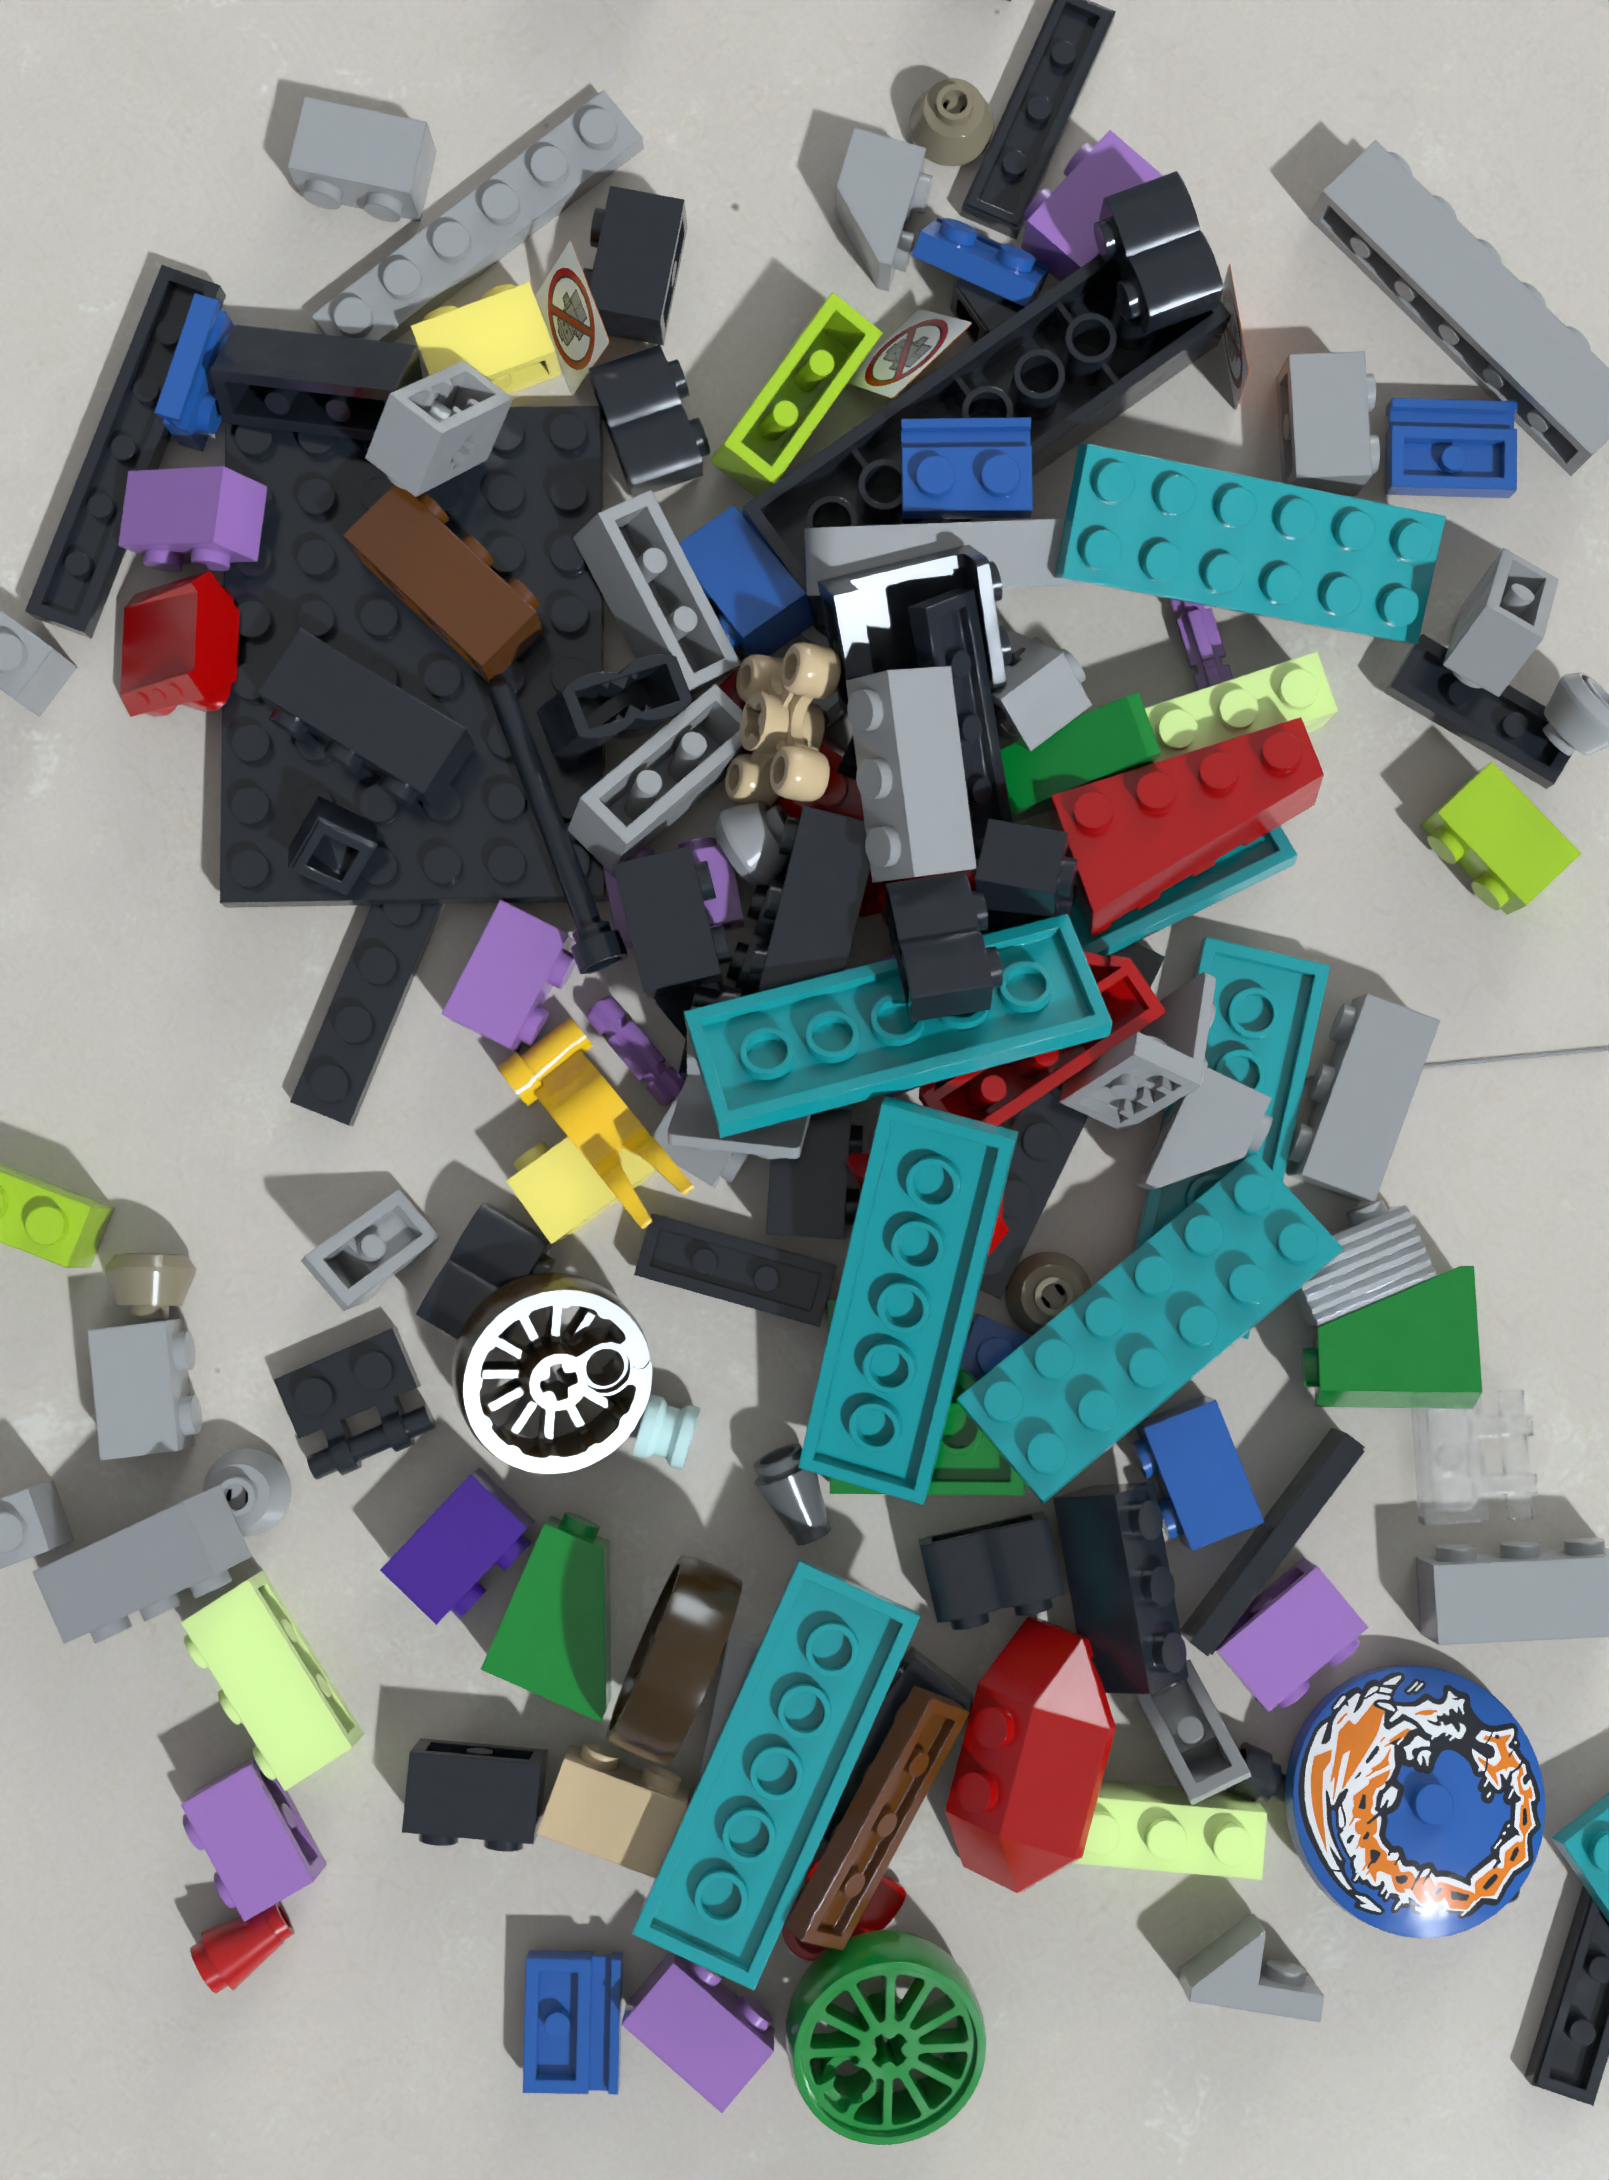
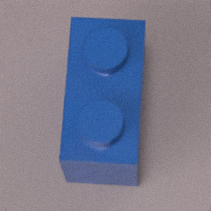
(747, 585)
(1196, 1473)

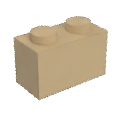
(614, 1808)

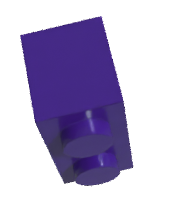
(458, 1546)

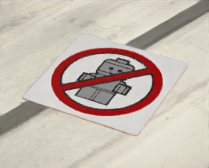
(572, 318)
(1234, 341)
(907, 352)

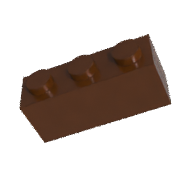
(446, 581)

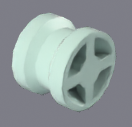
(666, 1431)

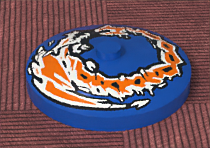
(1415, 1801)

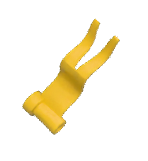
(589, 1112)

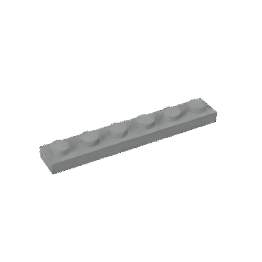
(484, 225)

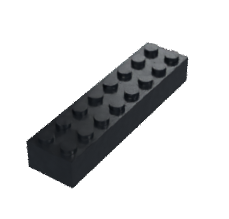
(1059, 360)

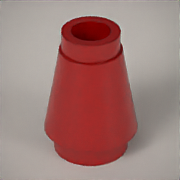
(239, 1947)

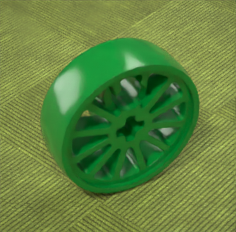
(885, 2039)

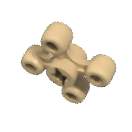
(783, 725)

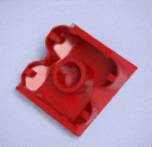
(179, 647)

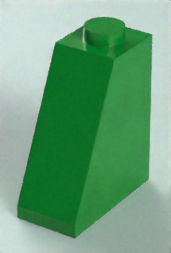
(1080, 753)
(1402, 1350)
(559, 1620)

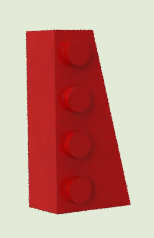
(1181, 815)

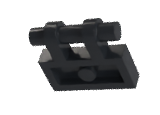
(347, 1384)

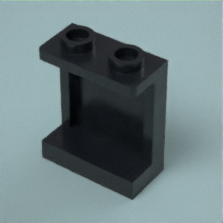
(871, 620)

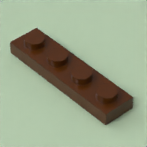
(877, 1819)

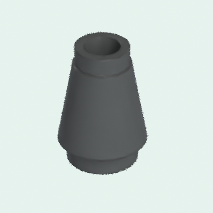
(793, 1494)

